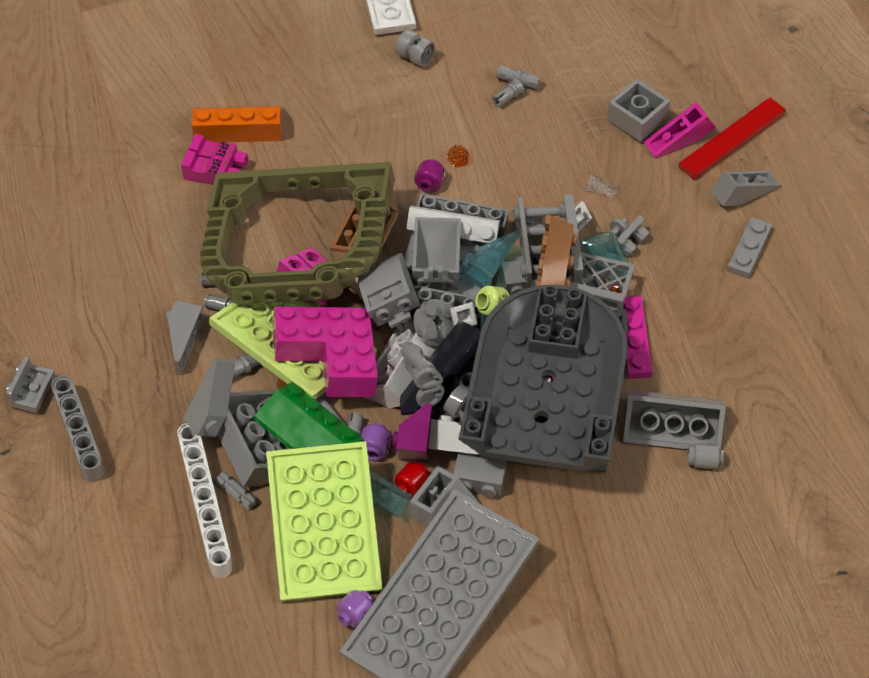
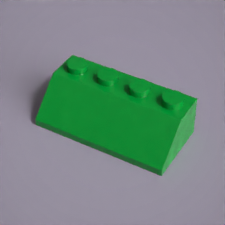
(302, 421)

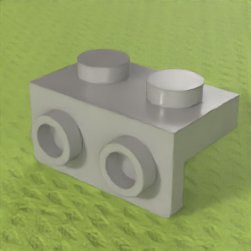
(29, 386)

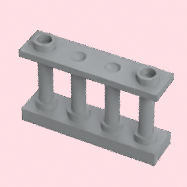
(565, 211)

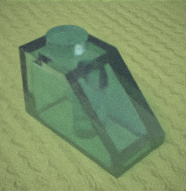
(605, 245)

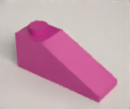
(680, 132)

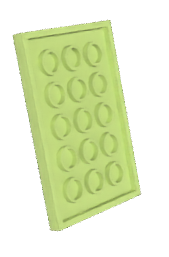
(251, 330)
(323, 521)

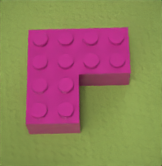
(329, 335)

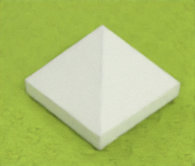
(582, 215)
(464, 313)

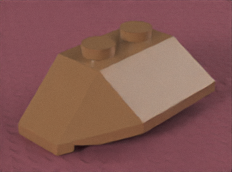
(347, 232)

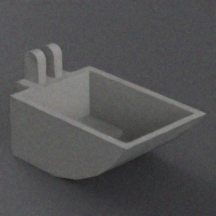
(436, 253)
(389, 293)

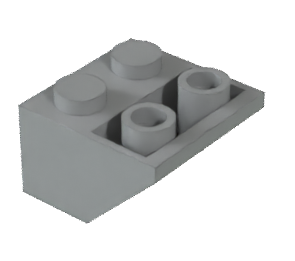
(434, 494)

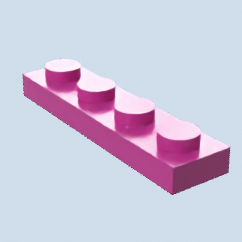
(638, 355)

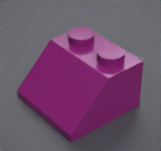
(413, 436)

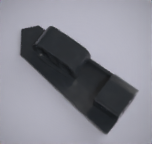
(448, 359)

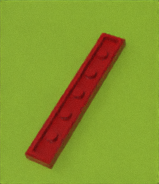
(731, 138)

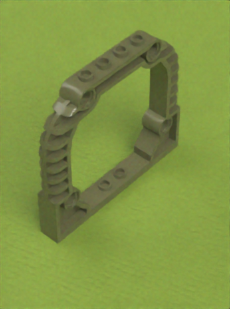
(236, 191)

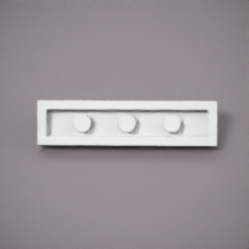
(472, 227)

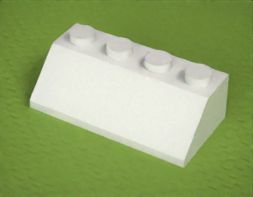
(391, 372)

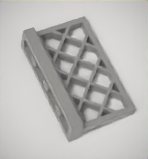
(612, 299)

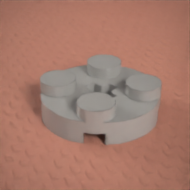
(424, 318)

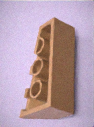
(555, 252)

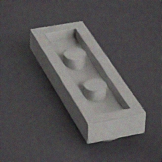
(749, 247)

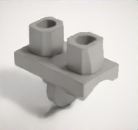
(635, 230)

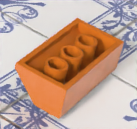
(238, 123)

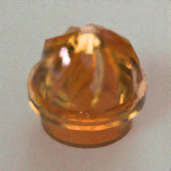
(458, 156)

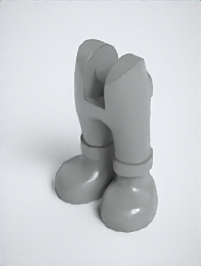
(424, 375)

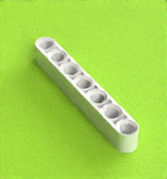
(205, 508)

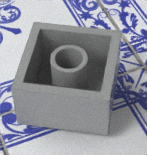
(638, 110)

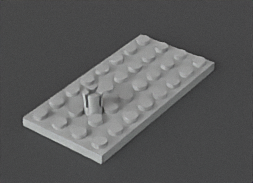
(441, 593)

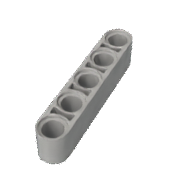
(78, 437)

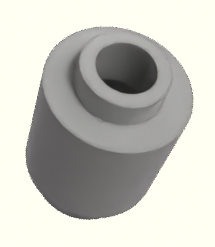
(705, 456)

